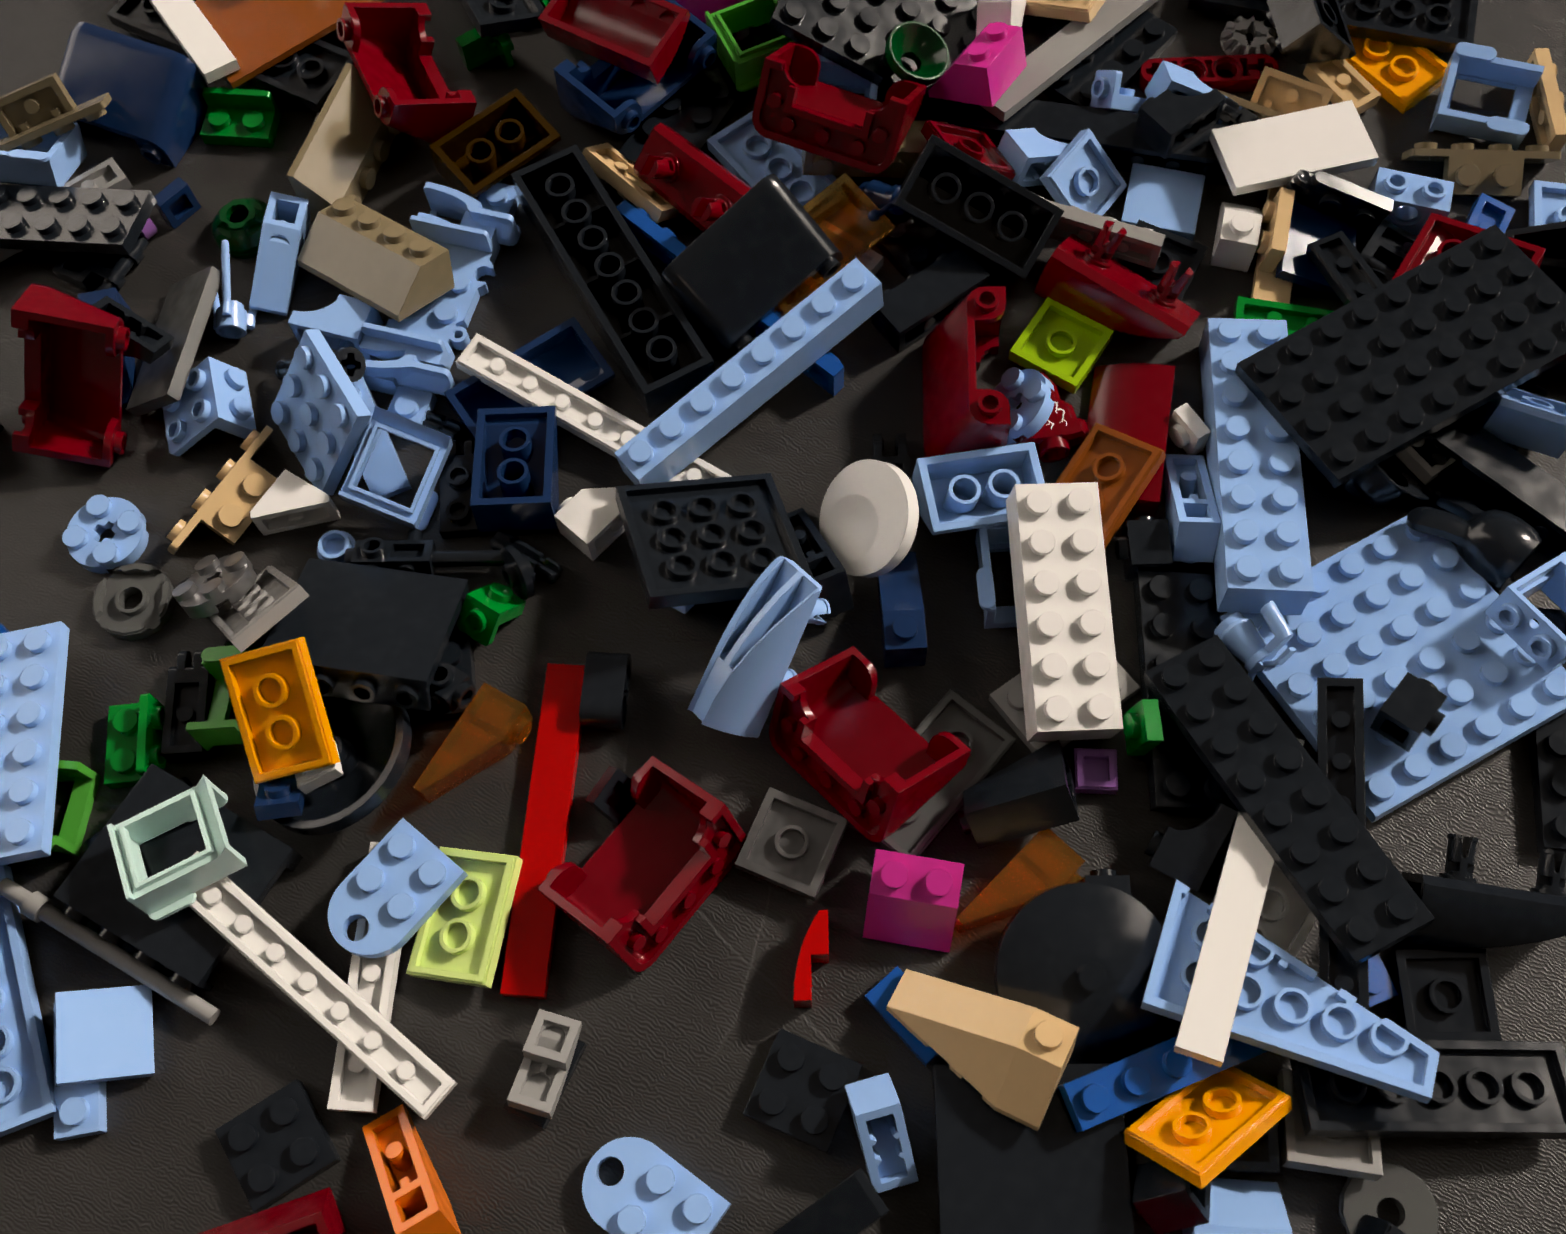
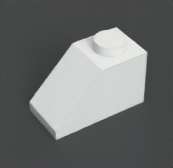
(1236, 236)
(590, 520)

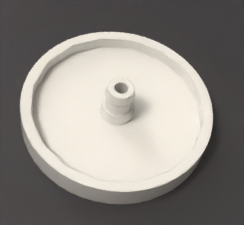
(870, 517)

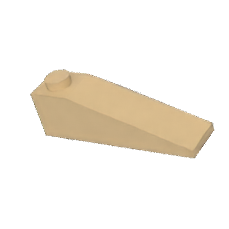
(994, 1043)

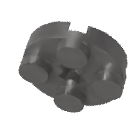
(214, 583)

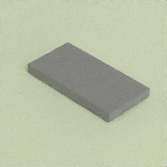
(259, 609)

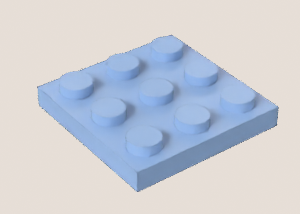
(319, 412)

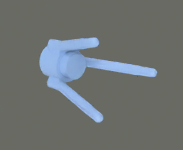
(230, 318)

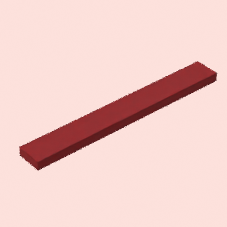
(544, 834)

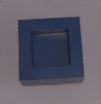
(176, 203)
(279, 799)

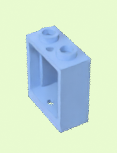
(1516, 613)

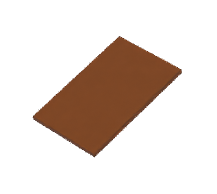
(269, 30)

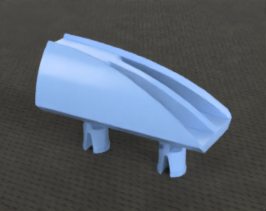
(758, 649)

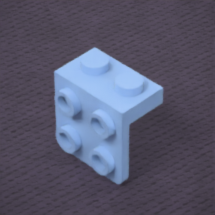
(212, 398)

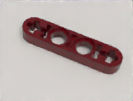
(1207, 67)

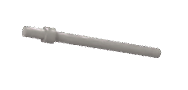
(40, 908)

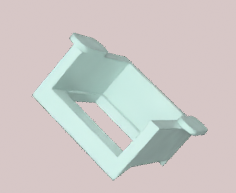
(177, 885)

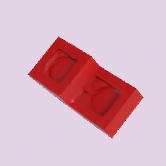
(813, 950)

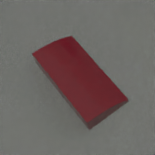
(625, 33)
(1136, 403)

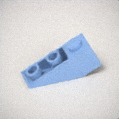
(280, 243)

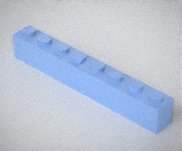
(752, 376)

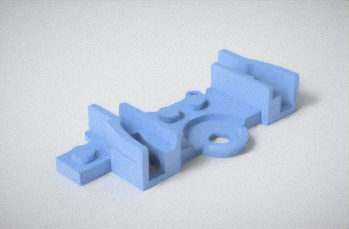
(422, 344)

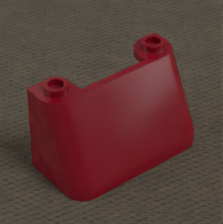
(398, 68)
(831, 120)
(70, 378)
(954, 410)
(859, 748)
(651, 867)

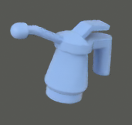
(1247, 644)

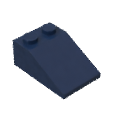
(515, 469)

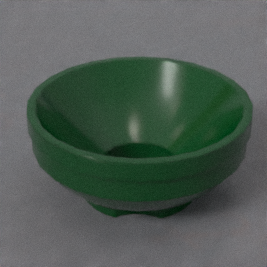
(921, 45)
(242, 236)

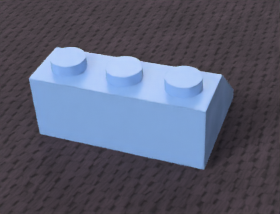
(972, 486)

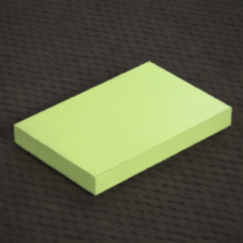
(468, 929)

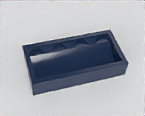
(560, 352)

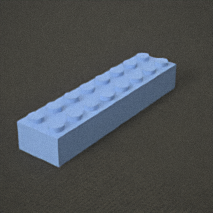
(1253, 477)

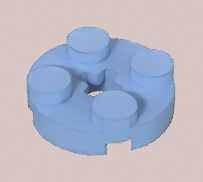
(1034, 393)
(92, 520)

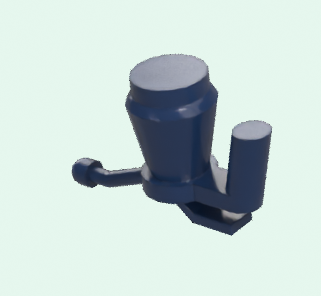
(882, 196)

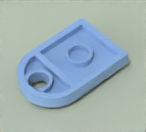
(394, 890)
(652, 1195)

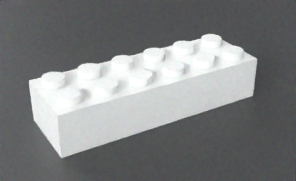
(1063, 612)

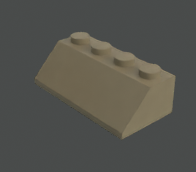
(342, 147)
(376, 259)

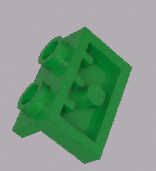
(240, 117)
(133, 741)

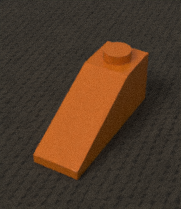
(408, 1177)

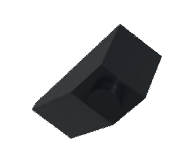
(823, 564)

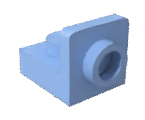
(1109, 95)

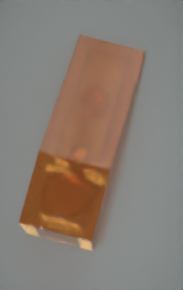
(479, 739)
(1038, 866)

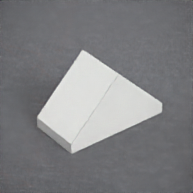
(292, 505)

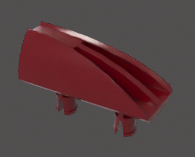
(687, 177)
(1112, 294)

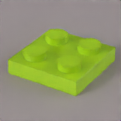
(1061, 344)

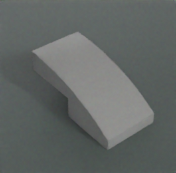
(545, 1064)

